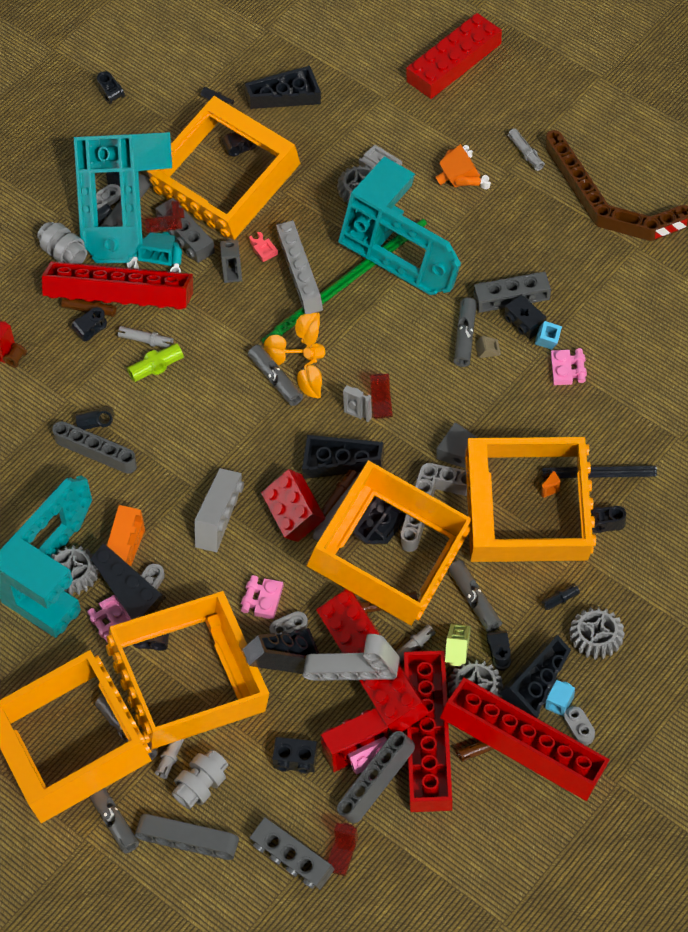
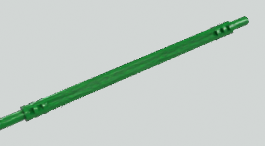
(340, 284)

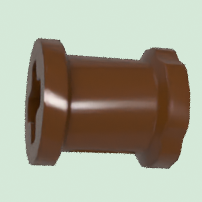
(15, 355)

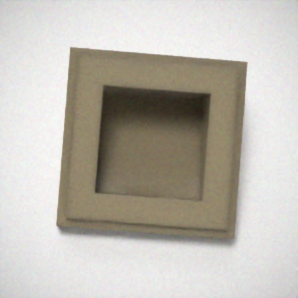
(487, 347)

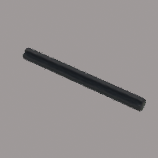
(603, 471)

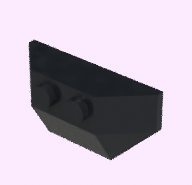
(379, 522)

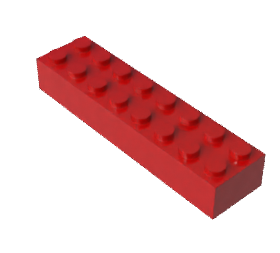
(117, 285)
(393, 698)
(524, 738)
(430, 762)

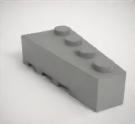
(217, 509)

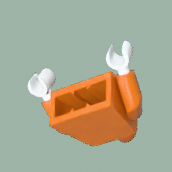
(460, 169)

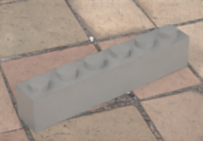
(299, 267)

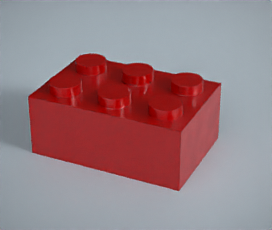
(293, 505)
(351, 736)

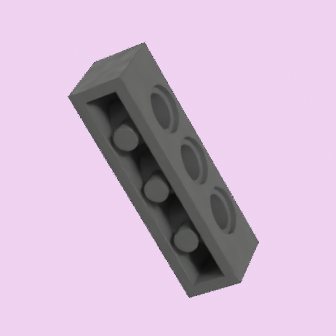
(191, 236)
(499, 293)
(268, 831)

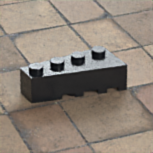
(336, 456)
(130, 588)
(281, 651)
(534, 680)

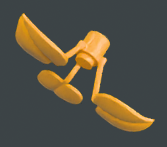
(306, 328)

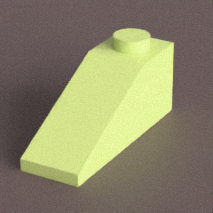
(457, 644)

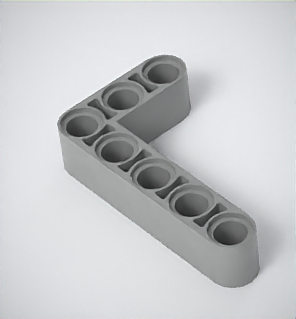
(429, 484)
(375, 663)

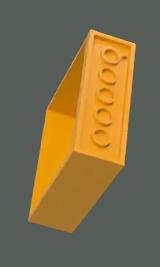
(257, 195)
(412, 501)
(480, 502)
(229, 645)
(86, 781)

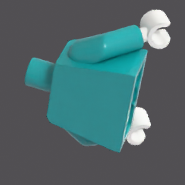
(159, 249)

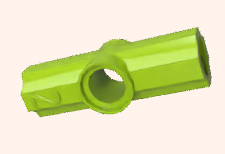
(155, 362)

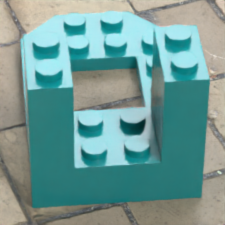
(127, 156)
(374, 217)
(29, 576)

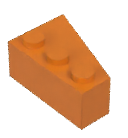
(126, 533)

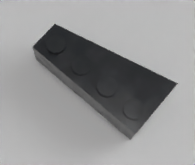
(284, 90)

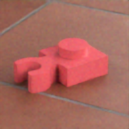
(263, 248)

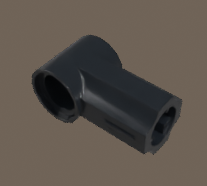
(93, 418)

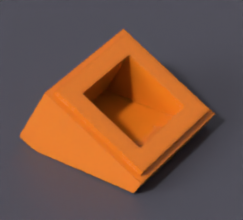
(551, 485)

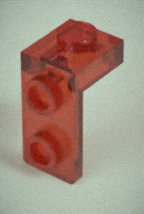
(167, 222)
(381, 396)
(343, 847)

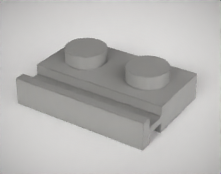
(374, 156)
(357, 403)

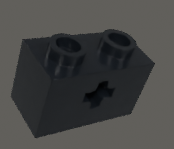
(524, 316)

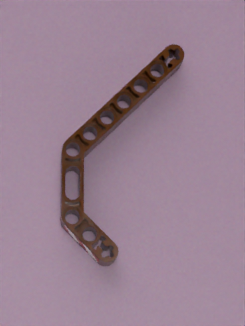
(601, 213)

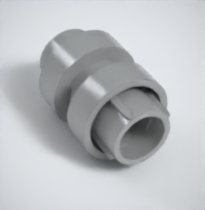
(61, 243)
(195, 785)

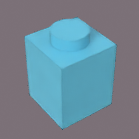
(548, 335)
(560, 697)

